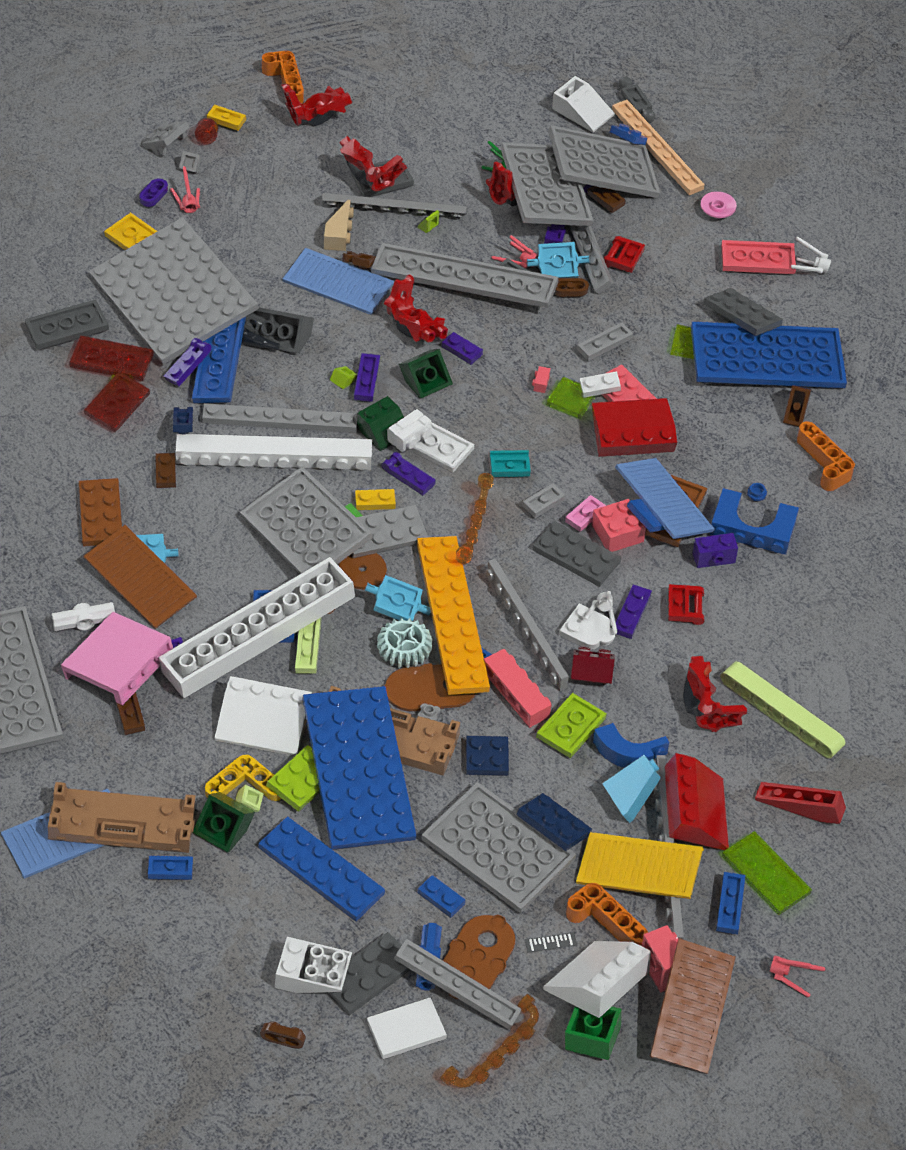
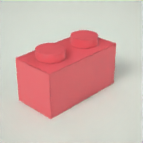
(542, 378)

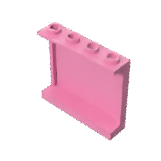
(118, 656)

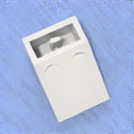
(581, 104)
(311, 967)

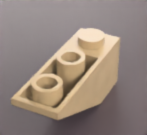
(337, 228)

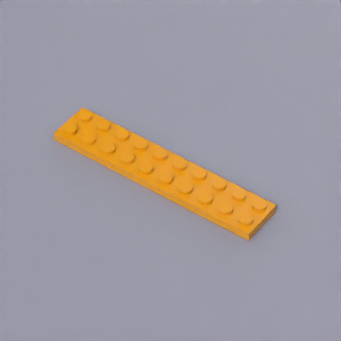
(452, 616)

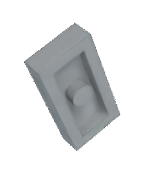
(543, 500)

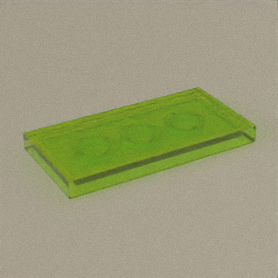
(766, 873)

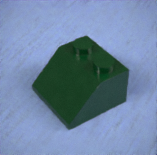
(426, 373)
(377, 419)
(223, 821)

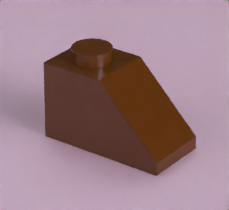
(797, 405)

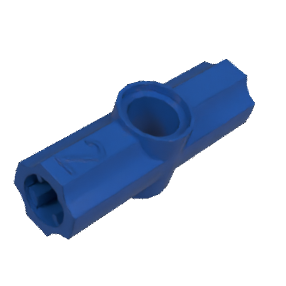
(430, 942)

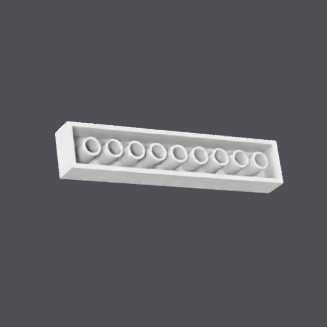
(256, 627)

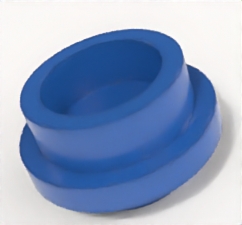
(757, 492)

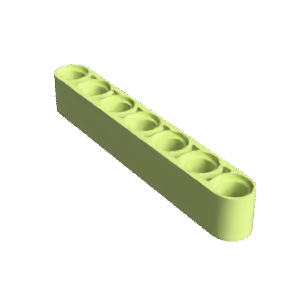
(782, 709)

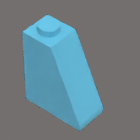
(633, 786)

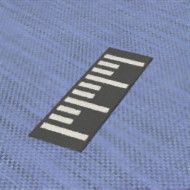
(551, 942)

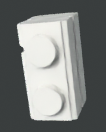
(409, 430)

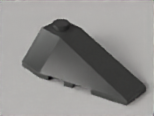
(281, 327)

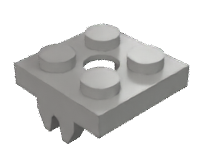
(164, 136)

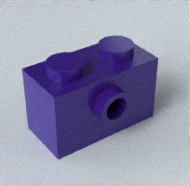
(715, 550)

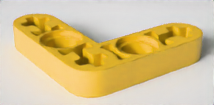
(241, 774)

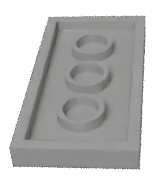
(391, 530)

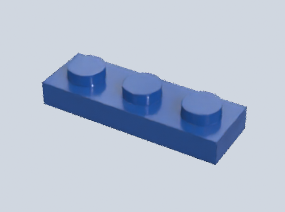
(730, 903)

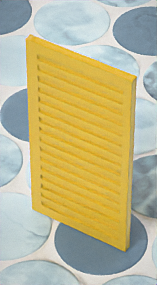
(640, 865)

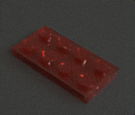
(111, 357)

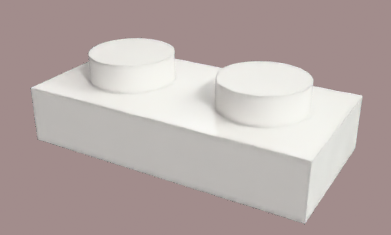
(600, 384)

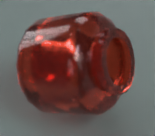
(206, 131)

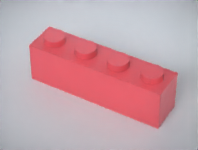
(517, 688)

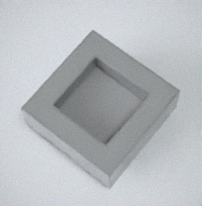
(190, 161)

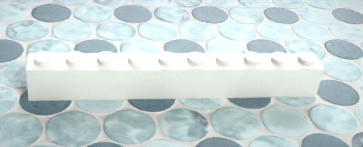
(273, 451)

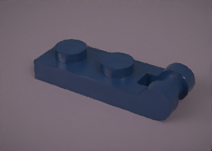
(183, 420)

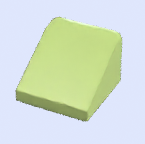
(250, 797)

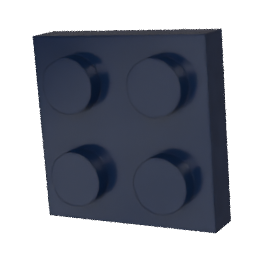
(487, 755)

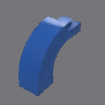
(623, 752)

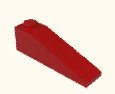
(805, 801)

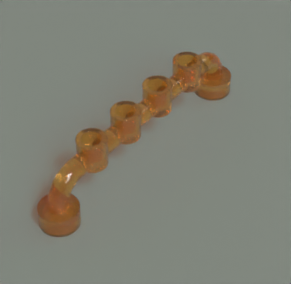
(465, 553)
(496, 1058)

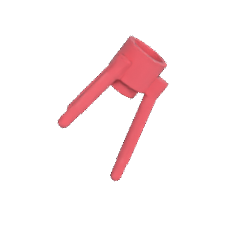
(189, 202)
(526, 254)
(782, 966)

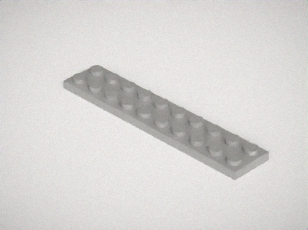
(465, 275)

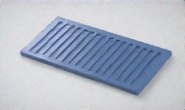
(338, 281)
(664, 498)
(36, 852)

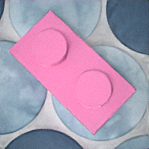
(582, 514)

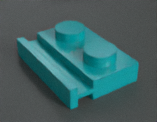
(510, 463)

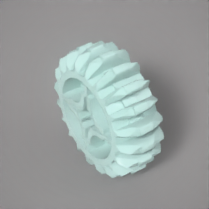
(404, 638)

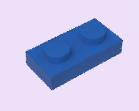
(632, 136)
(170, 867)
(441, 896)

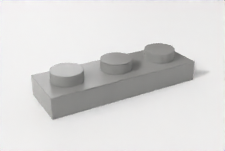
(605, 341)

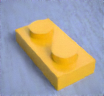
(227, 117)
(375, 499)

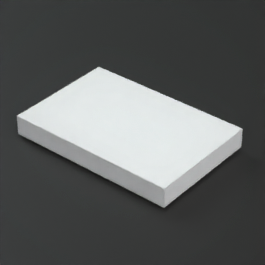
(444, 448)
(406, 1028)

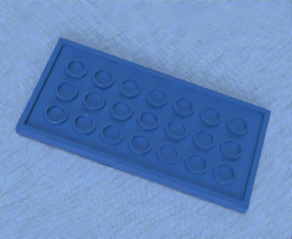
(772, 358)
(358, 767)

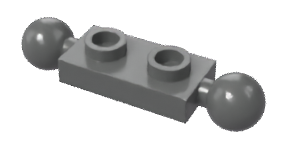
(636, 98)

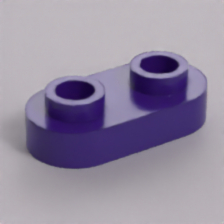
(153, 192)

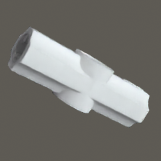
(82, 616)

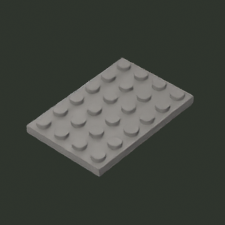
(603, 162)
(539, 187)
(305, 522)
(497, 847)

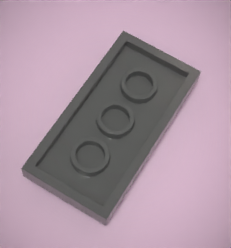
(743, 311)
(66, 324)
(577, 553)
(370, 974)

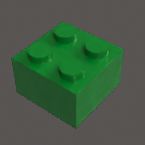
(592, 1034)

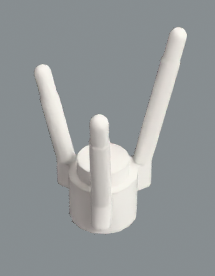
(820, 265)
(604, 603)

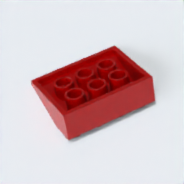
(634, 427)
(695, 802)

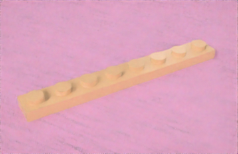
(659, 148)

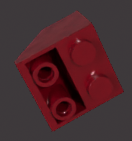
(593, 665)

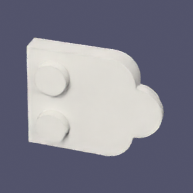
(589, 632)

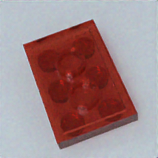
(117, 401)

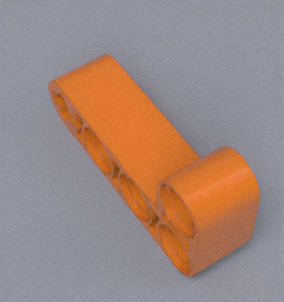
(285, 65)
(836, 463)
(618, 915)

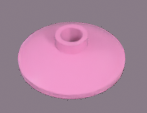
(718, 204)

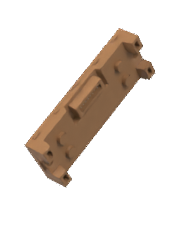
(423, 741)
(121, 819)

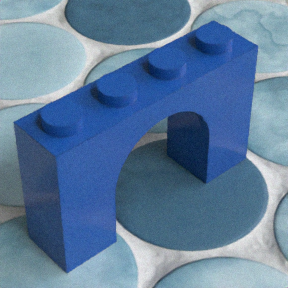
(770, 537)

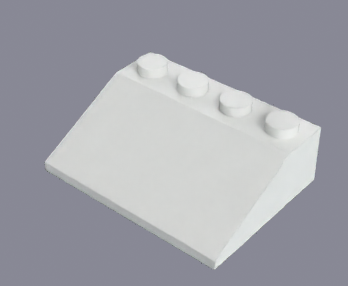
(262, 716)
(601, 975)

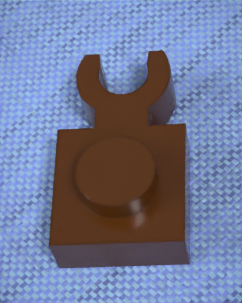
(363, 260)

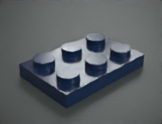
(554, 821)

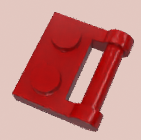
(629, 255)
(679, 603)

